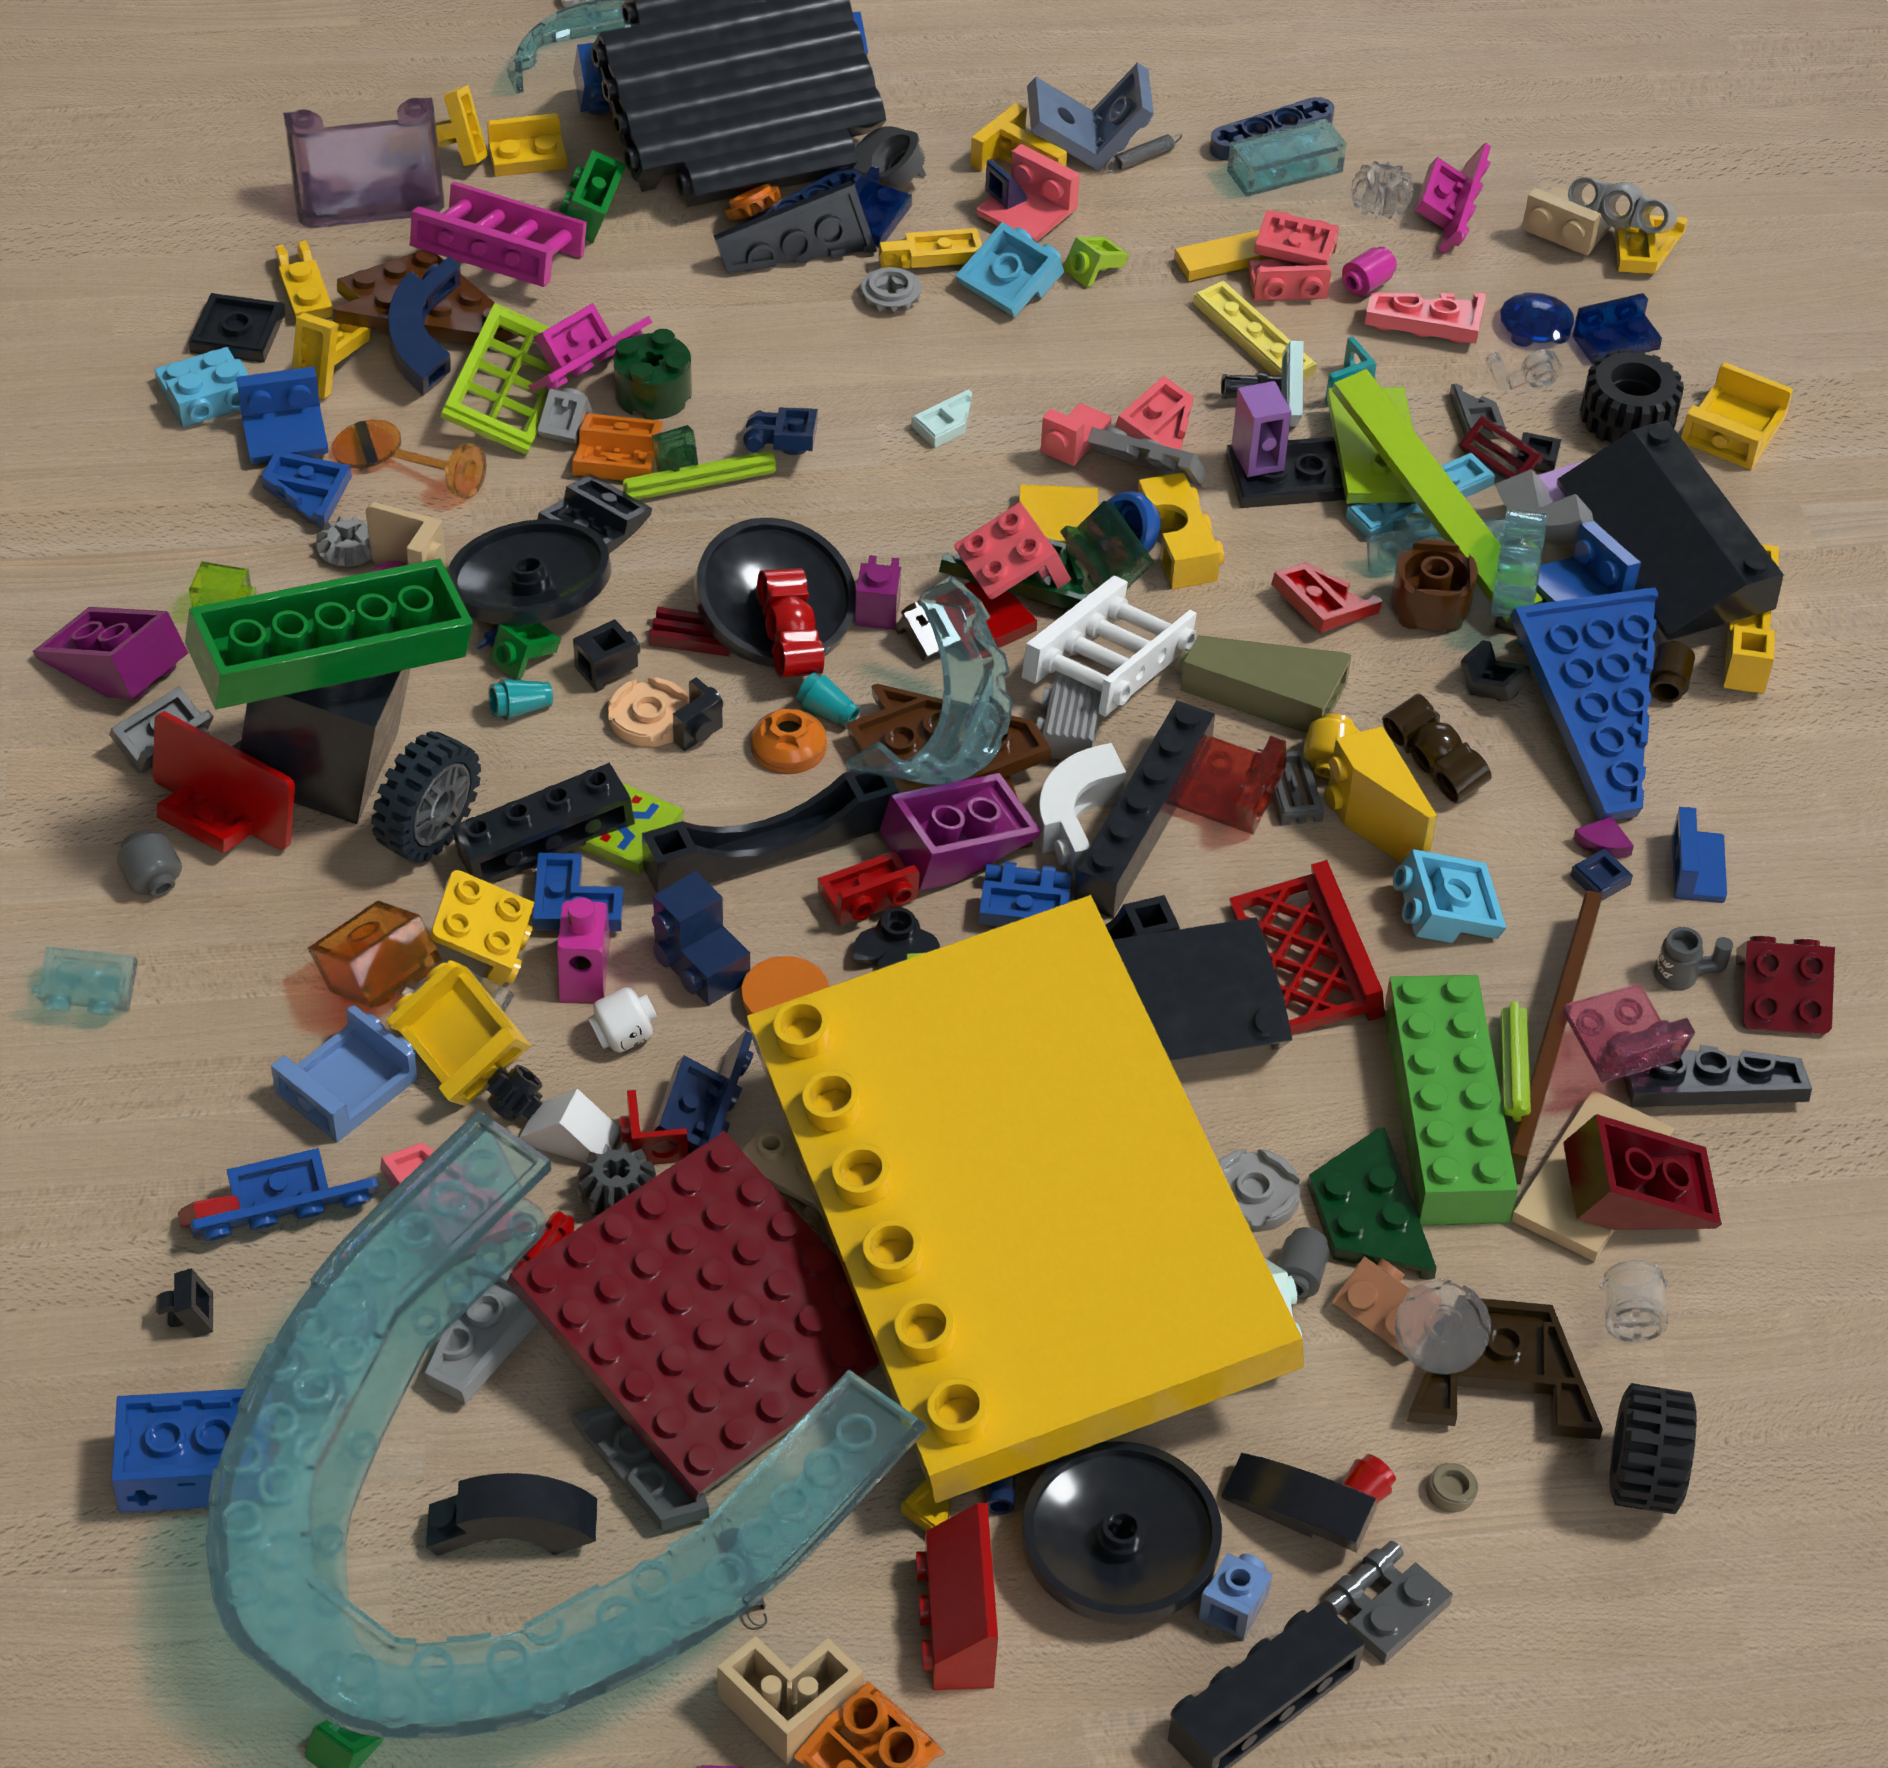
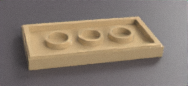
(1549, 1202)

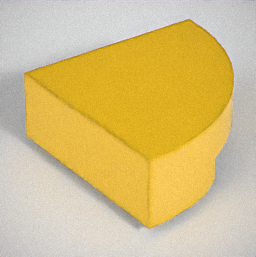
(923, 1510)

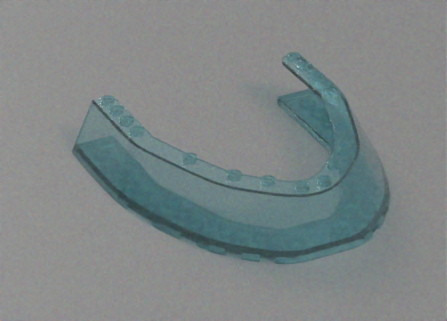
(320, 1415)

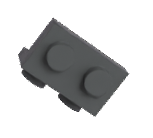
(136, 733)

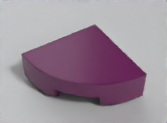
(1605, 835)

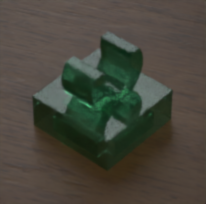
(675, 449)

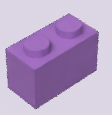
(1261, 428)

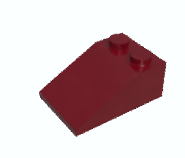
(1639, 1178)

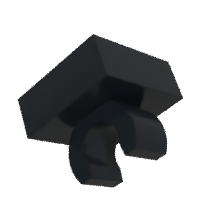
(188, 1304)

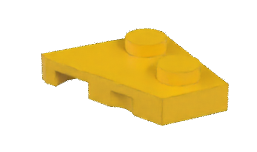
(1645, 251)

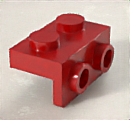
(869, 887)

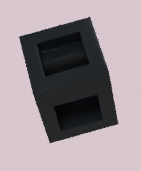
(605, 653)

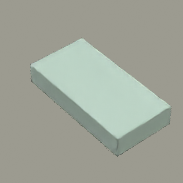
(1293, 379)

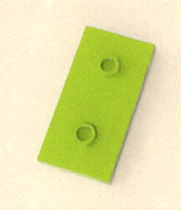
(1362, 469)

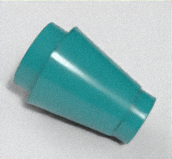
(517, 697)
(827, 700)

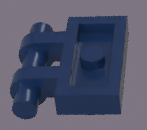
(787, 430)

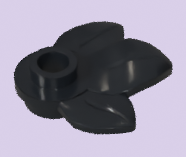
(892, 939)

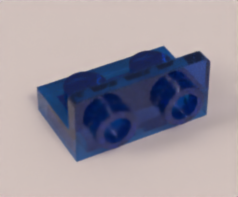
(881, 205)
(1615, 327)

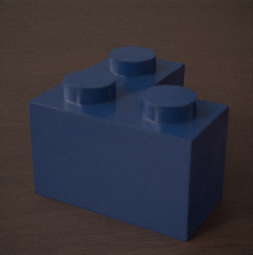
(694, 940)

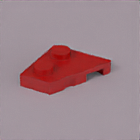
(1321, 597)

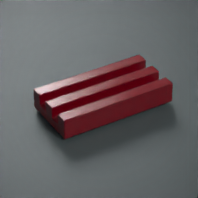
(1474, 435)
(691, 630)

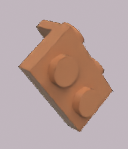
(1373, 1298)

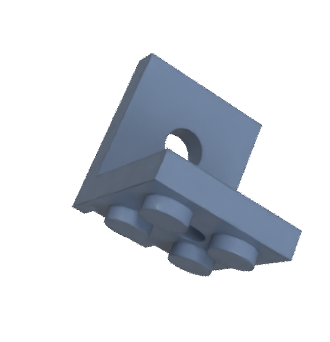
(1095, 133)

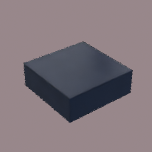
(1601, 874)

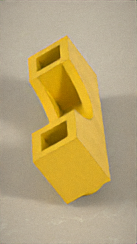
(1750, 648)

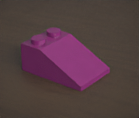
(115, 650)
(956, 828)

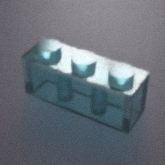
(1286, 157)

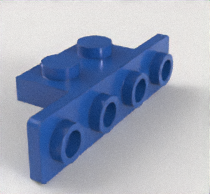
(279, 1189)

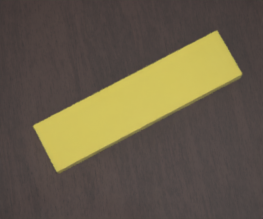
(1247, 327)

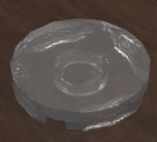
(1442, 1326)

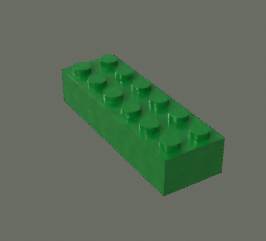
(327, 633)

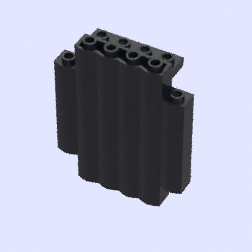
(737, 92)

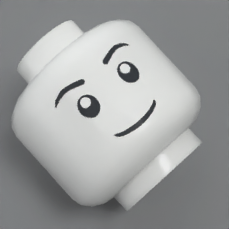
(623, 1020)

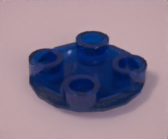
(1537, 319)

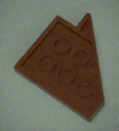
(454, 319)
(910, 719)

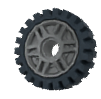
(426, 796)

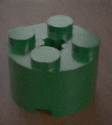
(652, 374)

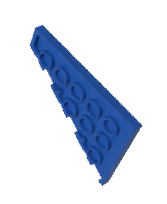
(1595, 676)

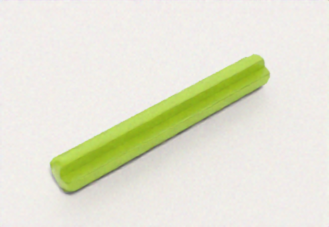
(700, 475)
(1515, 1061)

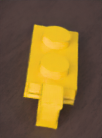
(930, 249)

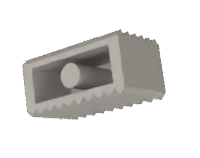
(1070, 716)

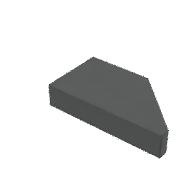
(1471, 408)

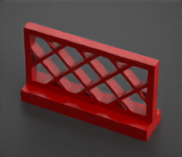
(1344, 948)

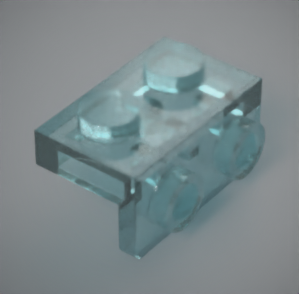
(86, 980)

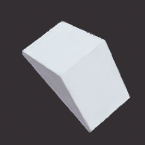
(571, 1127)

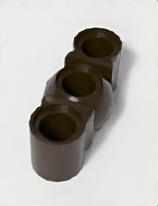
(1436, 748)

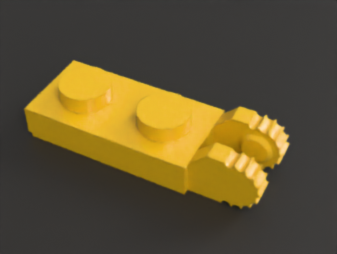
(303, 283)

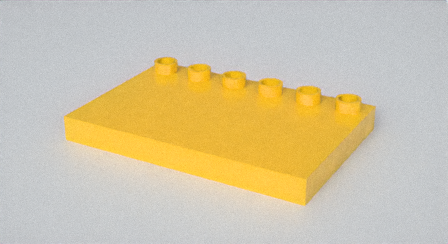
(1022, 1197)

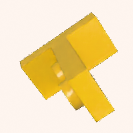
(462, 126)
(1004, 135)
(324, 345)

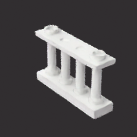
(1094, 618)

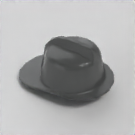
(894, 153)

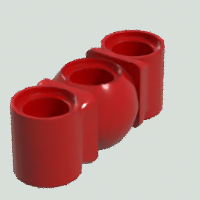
(790, 622)

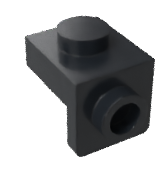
(1491, 677)
(698, 718)

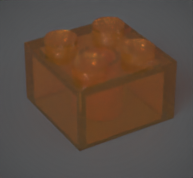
(375, 954)

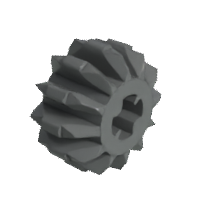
(612, 1176)

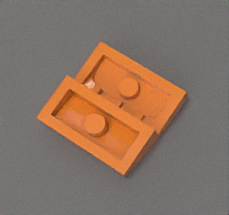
(615, 447)

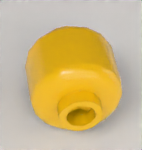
(1321, 740)

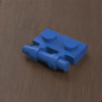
(1019, 892)

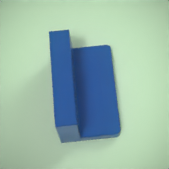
(1697, 860)

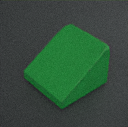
(339, 1748)

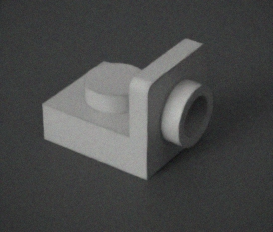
(563, 415)

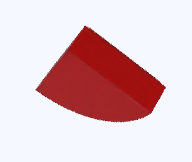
(206, 1208)

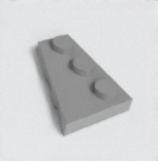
(1147, 453)
(479, 1341)

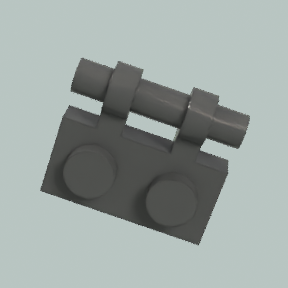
(1396, 1613)

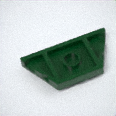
(1033, 586)
(1369, 1207)

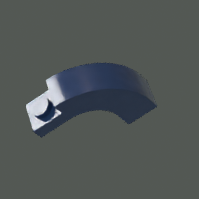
(414, 351)

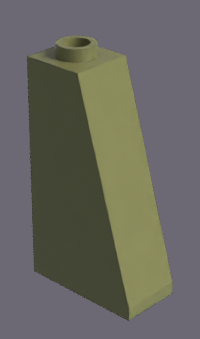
(1265, 679)

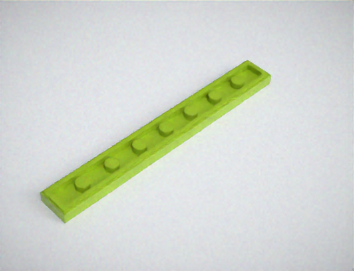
(1421, 474)

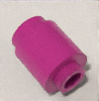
(1369, 270)

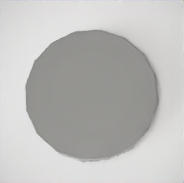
(1263, 1187)

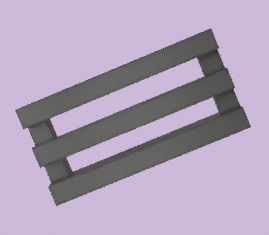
(1298, 811)

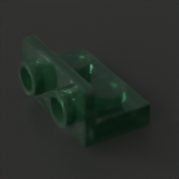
(1107, 546)

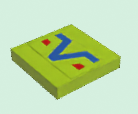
(625, 845)

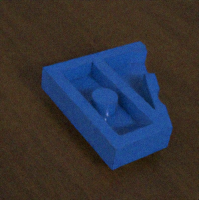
(307, 484)

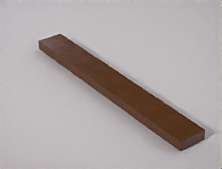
(1555, 1030)

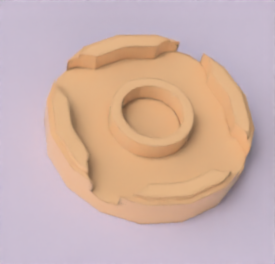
(645, 710)

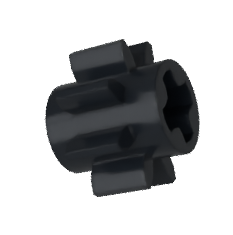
(514, 1092)

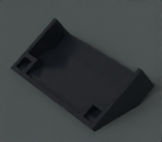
(1680, 528)
(1208, 988)

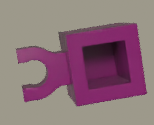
(878, 594)

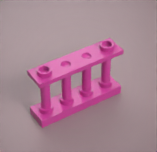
(497, 234)

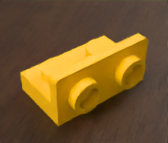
(526, 144)

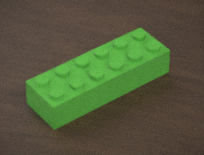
(1449, 1100)

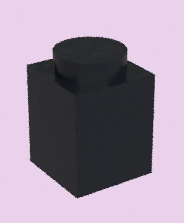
(329, 739)

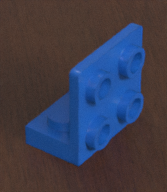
(282, 414)
(1595, 569)

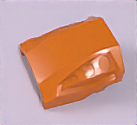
(868, 1734)

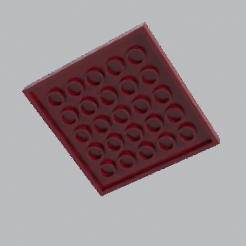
(701, 1313)

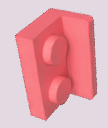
(1296, 239)
(1288, 280)

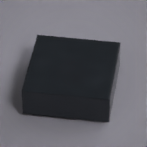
(1546, 445)

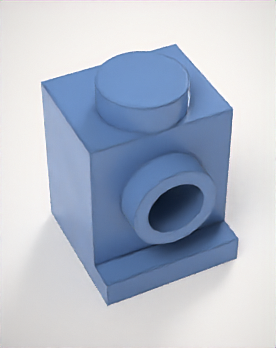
(1236, 1594)

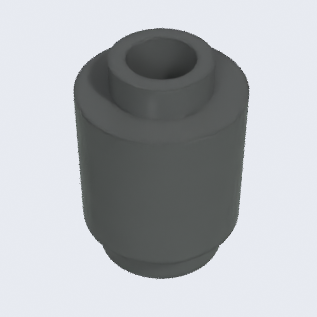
(1305, 1259)

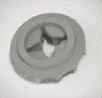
(904, 283)
(346, 552)

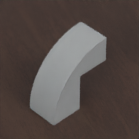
(1529, 493)

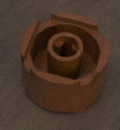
(1433, 586)

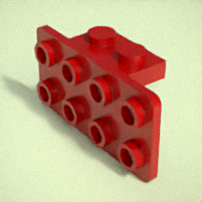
(218, 789)

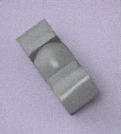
(1639, 210)

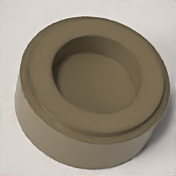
(1452, 1487)

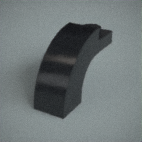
(513, 1508)

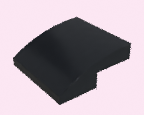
(600, 508)

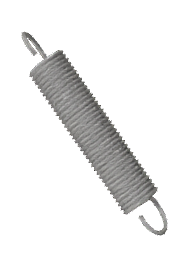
(1143, 152)

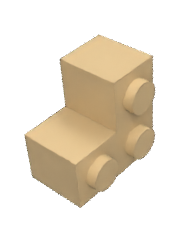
(783, 1702)

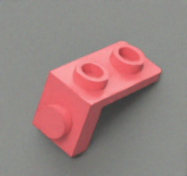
(1067, 436)

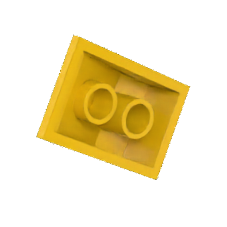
(1379, 794)

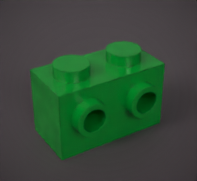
(593, 192)

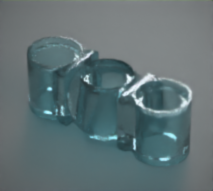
(1519, 561)

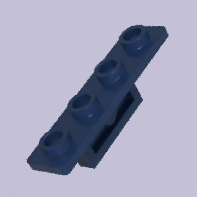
(701, 1097)

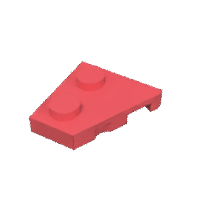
(1159, 414)

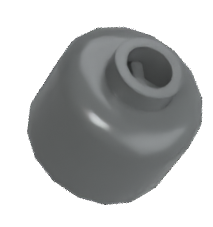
(149, 862)

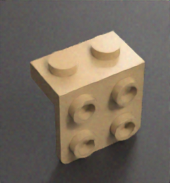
(1562, 221)
(404, 535)

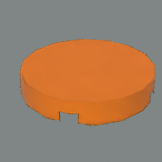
(780, 981)

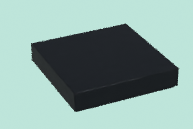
(237, 323)

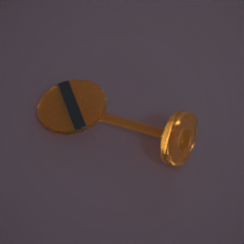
(377, 441)

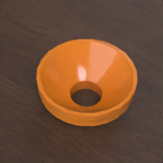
(788, 751)

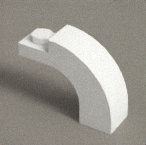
(1072, 788)

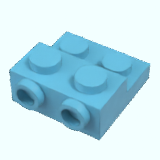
(1011, 269)
(202, 385)
(1448, 897)

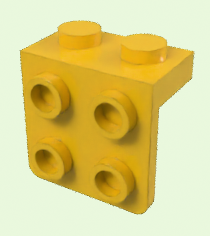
(483, 924)

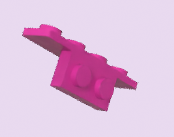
(1449, 196)
(577, 340)

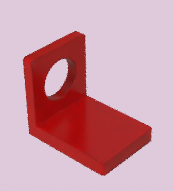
(646, 1140)

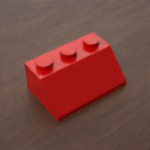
(959, 1602)

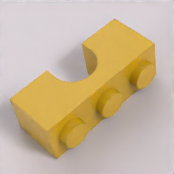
(1187, 547)

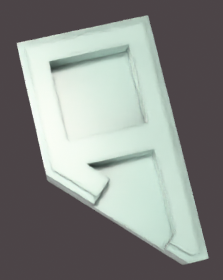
(944, 420)

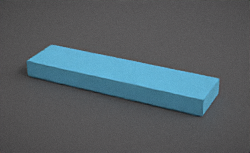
(1466, 473)

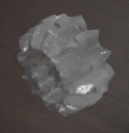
(1382, 190)

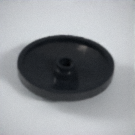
(530, 571)
(728, 584)
(1121, 1533)

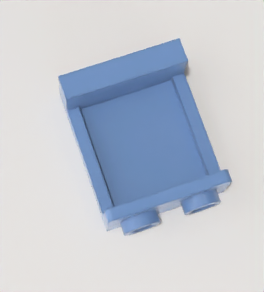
(347, 1075)

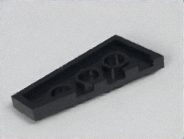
(809, 229)
(1720, 1079)

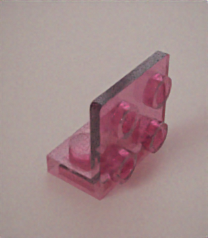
(1625, 1033)

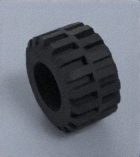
(1629, 393)
(1653, 1448)

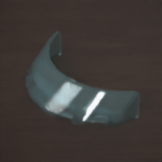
(570, 23)
(974, 696)

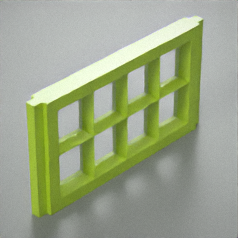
(488, 425)

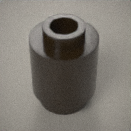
(1671, 671)

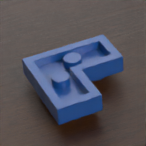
(560, 881)

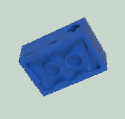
(170, 1447)

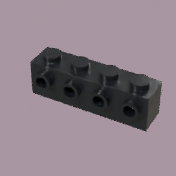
(543, 822)
(1265, 1689)

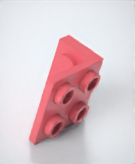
(1049, 192)
(1009, 552)

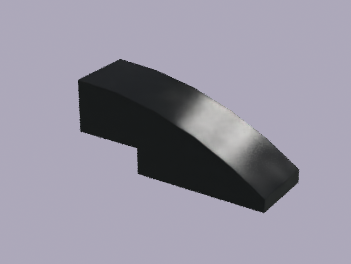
(1301, 1500)

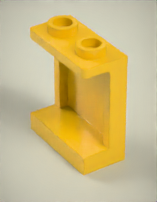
(1737, 416)
(458, 1031)

